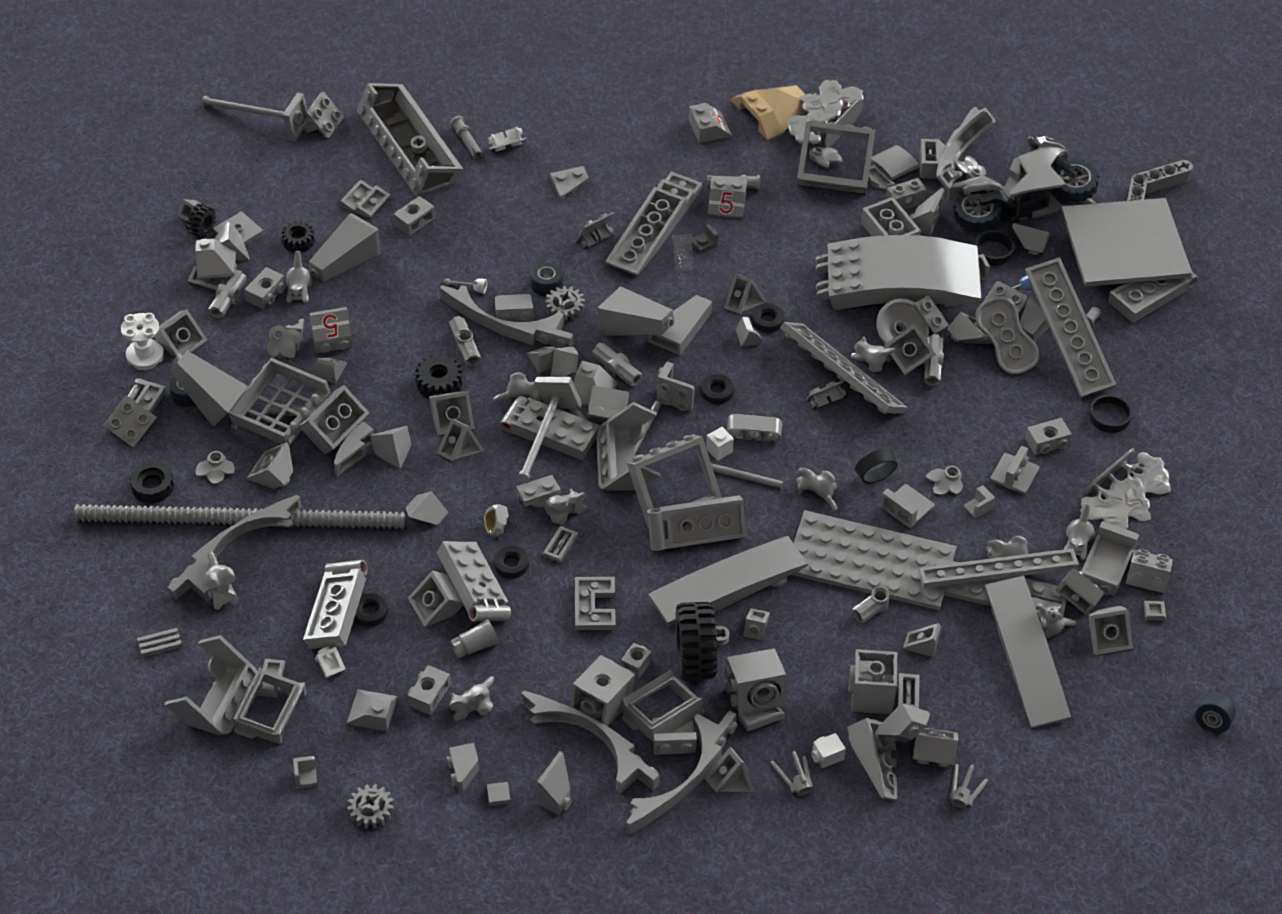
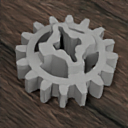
(565, 302)
(371, 803)

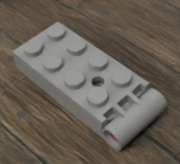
(1141, 298)
(565, 432)
(706, 519)
(474, 581)
(336, 604)

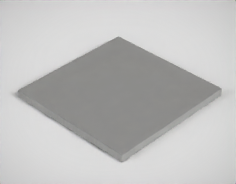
(1125, 242)

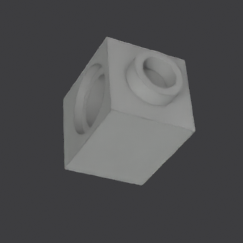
(636, 659)

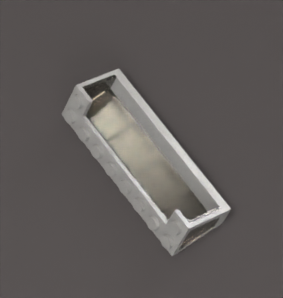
(394, 121)

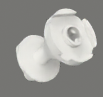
(144, 351)

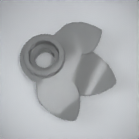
(824, 156)
(970, 167)
(284, 344)
(215, 469)
(944, 482)

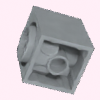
(755, 681)
(873, 681)
(601, 690)

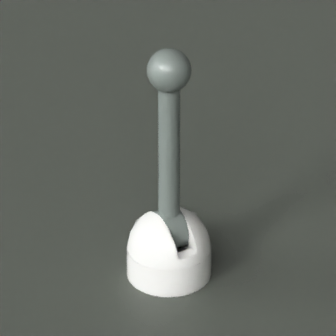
(479, 285)

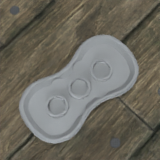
(1013, 347)

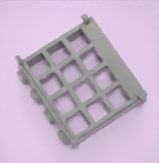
(260, 384)

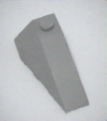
(875, 756)

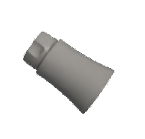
(475, 639)

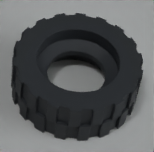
(152, 494)

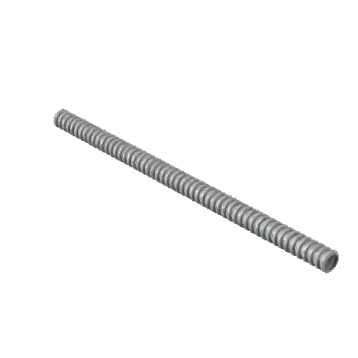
(233, 516)

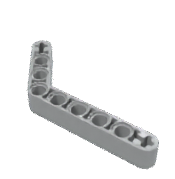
(1159, 179)

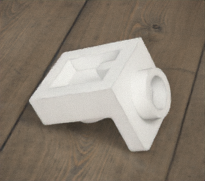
(330, 661)

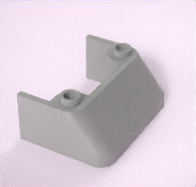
(616, 441)
(232, 682)

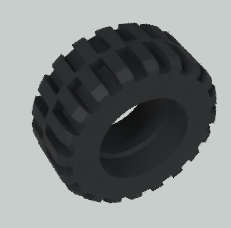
(696, 641)

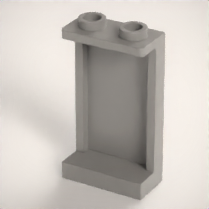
(1109, 557)

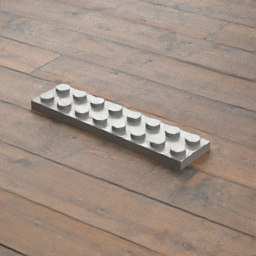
(1070, 328)
(844, 368)

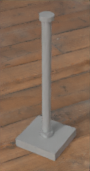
(293, 117)
(559, 394)

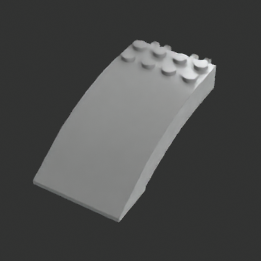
(899, 268)

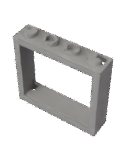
(834, 182)
(657, 454)

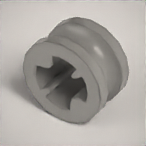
(418, 139)
(722, 630)

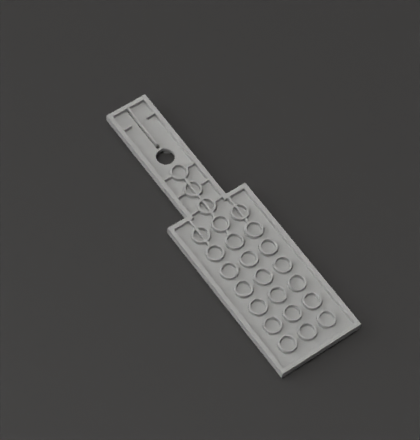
(874, 557)

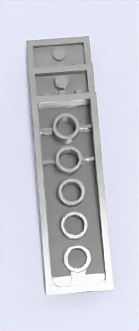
(653, 223)
(730, 578)
(1027, 652)

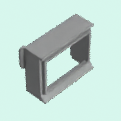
(669, 722)
(251, 728)

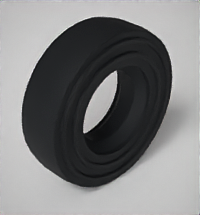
(767, 308)
(717, 379)
(511, 551)
(374, 619)

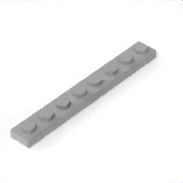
(998, 568)

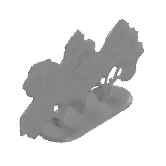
(1127, 496)

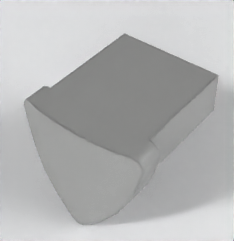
(746, 334)

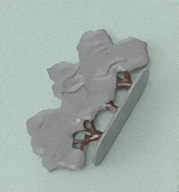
(827, 107)

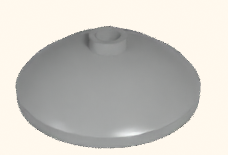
(900, 314)

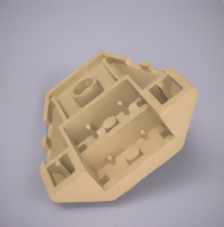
(772, 108)

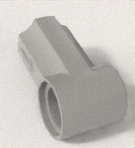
(872, 605)

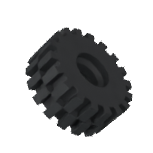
(438, 365)

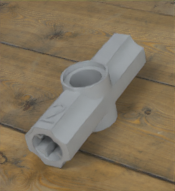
(227, 294)
(465, 341)
(617, 364)
(933, 366)

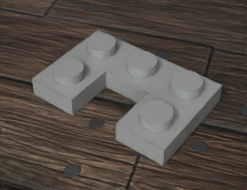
(585, 613)

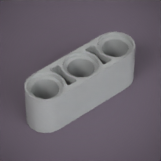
(754, 427)

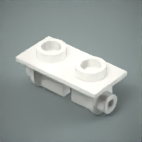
(513, 138)

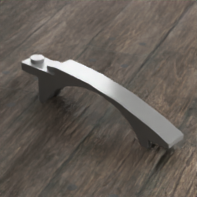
(972, 126)
(544, 330)
(194, 575)
(712, 740)
(629, 766)

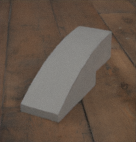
(353, 448)

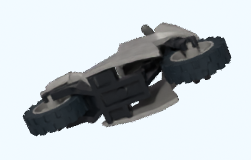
(1027, 188)

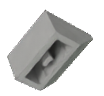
(929, 157)

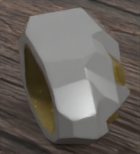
(496, 519)

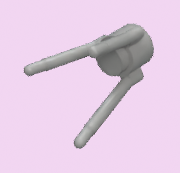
(802, 782)
(961, 796)

